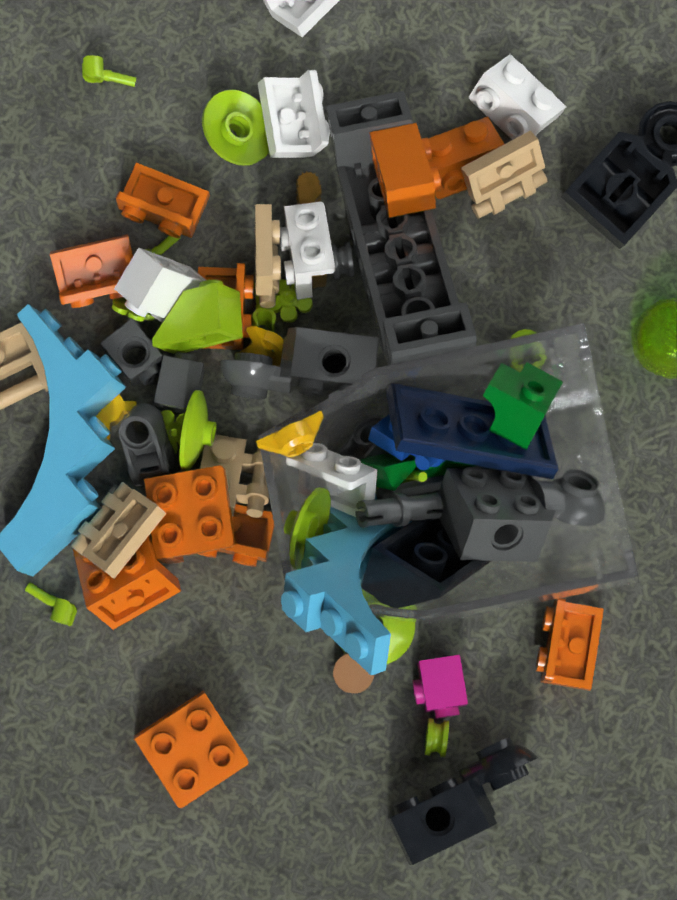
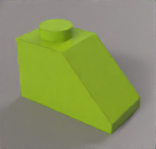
(201, 319)

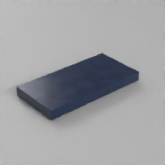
(459, 431)

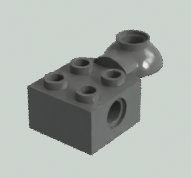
(302, 364)
(510, 513)

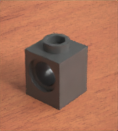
(127, 338)
(177, 382)

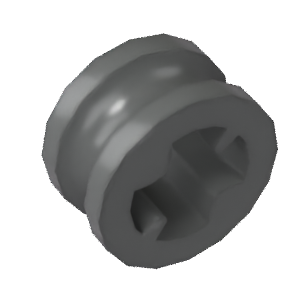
(343, 260)

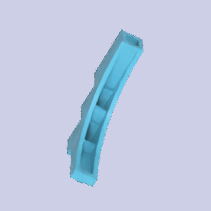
(76, 443)
(329, 590)

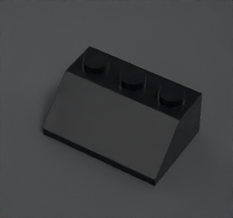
(416, 565)

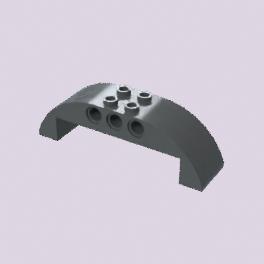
(398, 255)

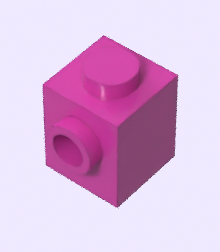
(441, 686)

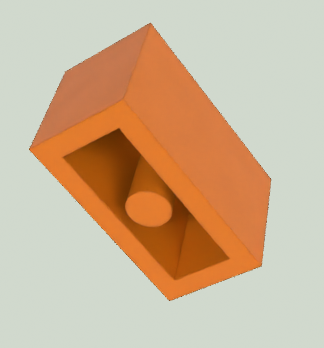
(404, 169)

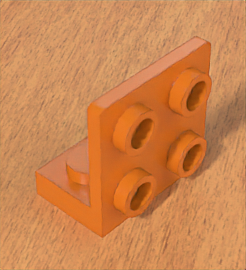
(196, 513)
(133, 591)
(191, 749)

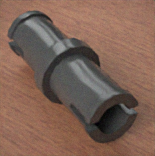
(398, 509)

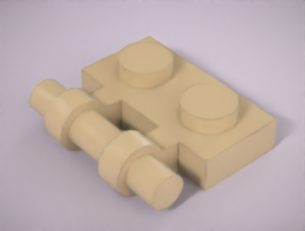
(505, 175)
(266, 255)
(231, 455)
(118, 529)

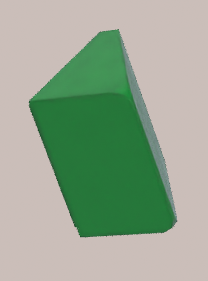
(390, 470)

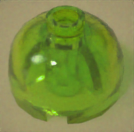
(656, 338)

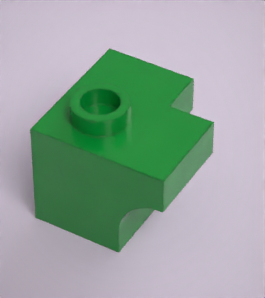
(520, 401)

